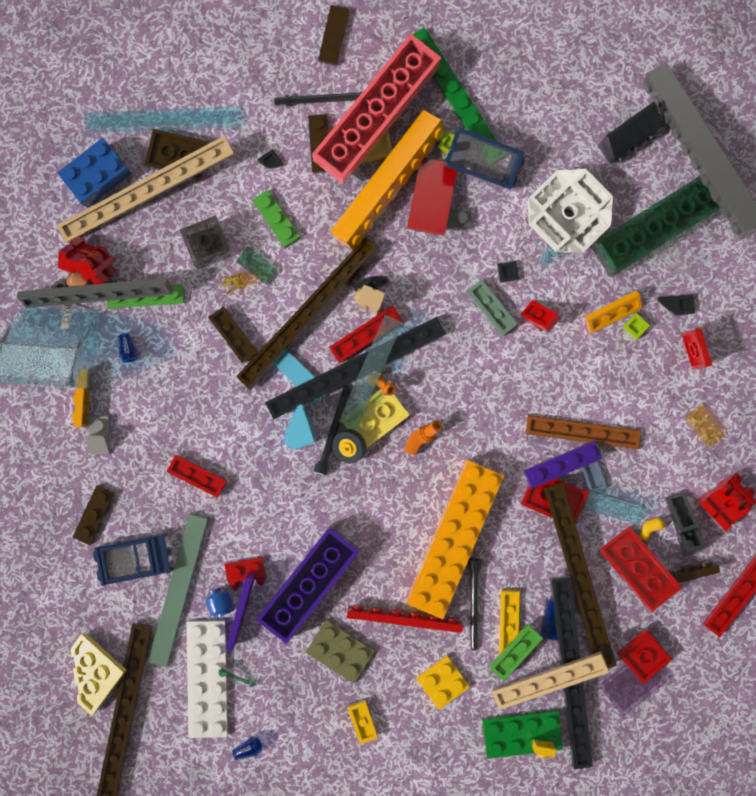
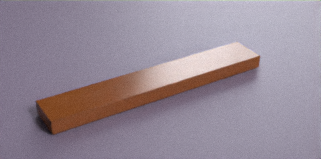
(583, 432)

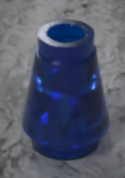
(127, 350)
(248, 749)

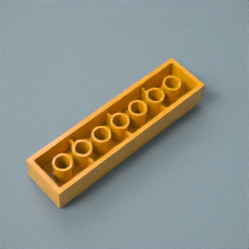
(454, 539)

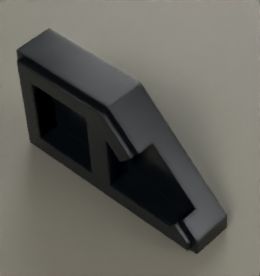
(678, 304)

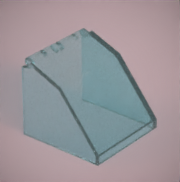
(42, 350)

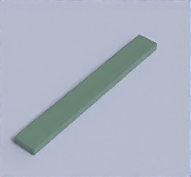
(178, 590)

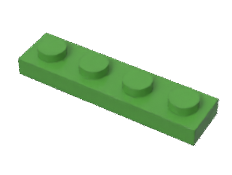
(176, 298)

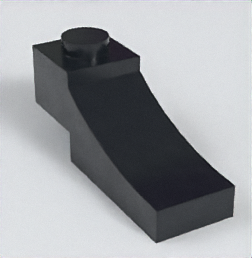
(685, 524)

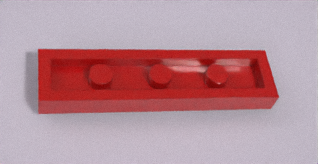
(361, 336)

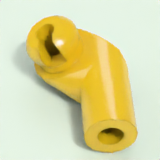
(650, 526)

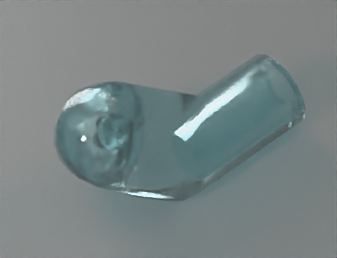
(547, 254)

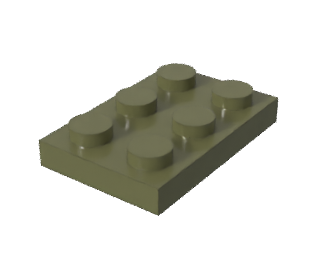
(340, 651)

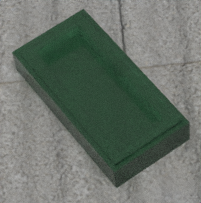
(256, 265)

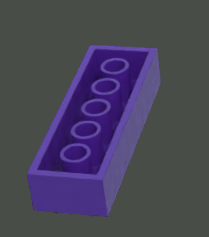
(308, 584)

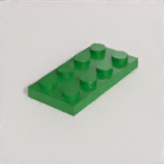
(515, 733)

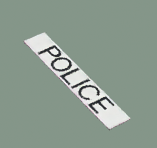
(66, 316)

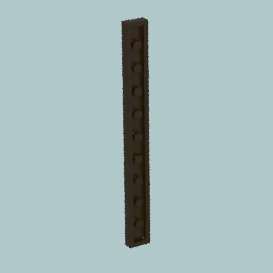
(308, 313)
(578, 571)
(124, 710)

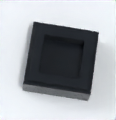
(507, 272)

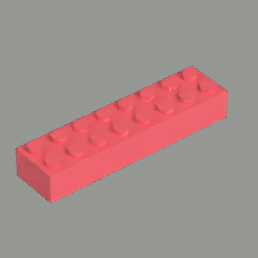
(376, 109)

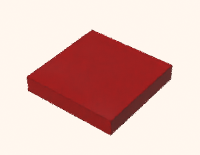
(696, 349)
(644, 656)

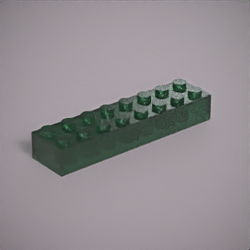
(654, 226)

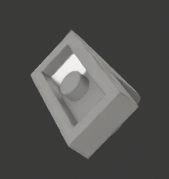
(99, 435)

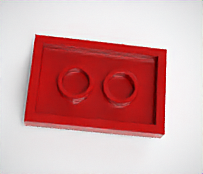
(536, 499)

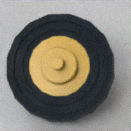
(349, 446)

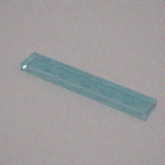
(370, 371)

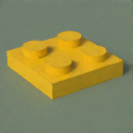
(442, 682)

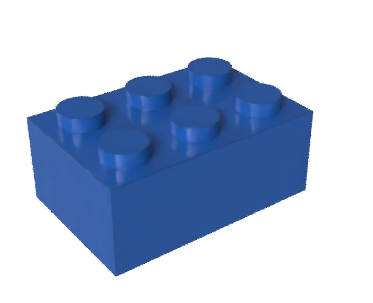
(94, 172)

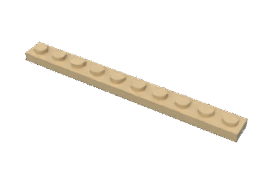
(146, 189)

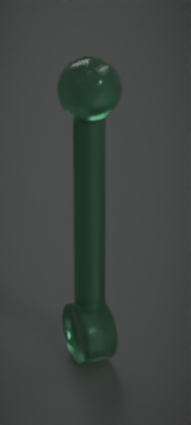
(222, 672)

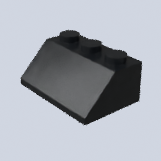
(631, 134)

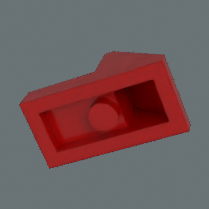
(540, 316)

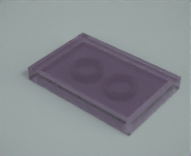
(627, 691)

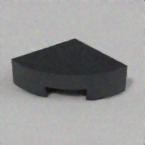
(270, 160)

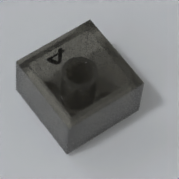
(206, 242)

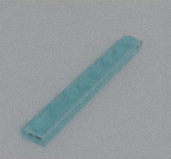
(161, 120)

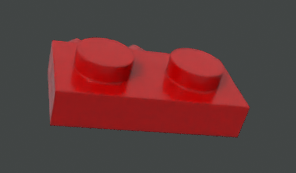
(238, 571)

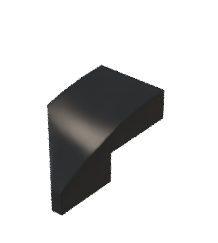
(377, 281)

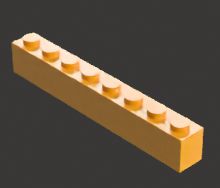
(388, 180)

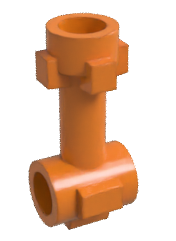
(387, 388)

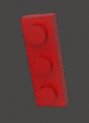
(196, 476)

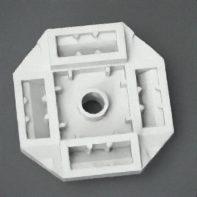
(583, 197)

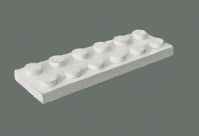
(205, 687)

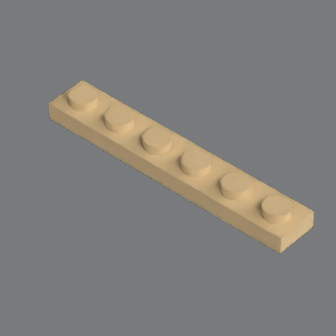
(550, 680)

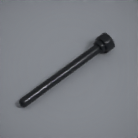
(322, 465)
(474, 568)

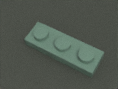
(491, 307)

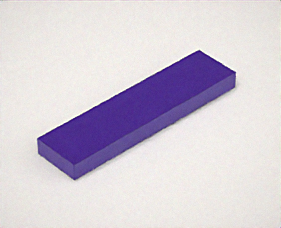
(240, 611)

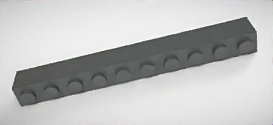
(703, 150)

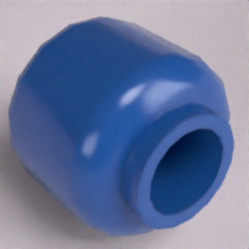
(219, 602)

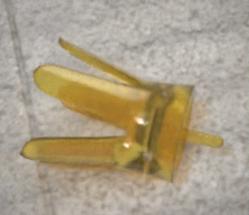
(237, 279)

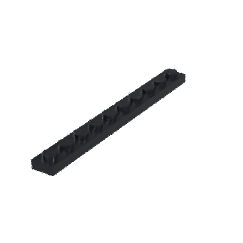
(350, 369)
(569, 651)

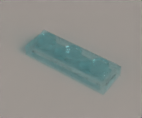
(615, 507)

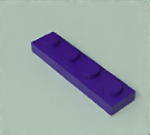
(562, 464)

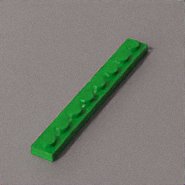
(455, 92)

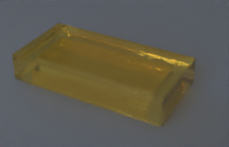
(704, 426)

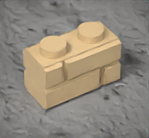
(369, 299)

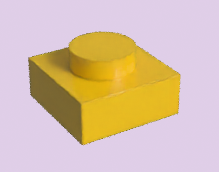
(544, 749)

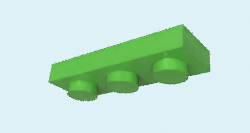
(276, 218)
(515, 652)

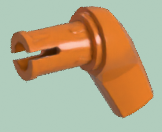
(422, 436)

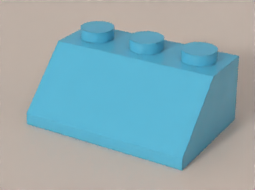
(300, 429)

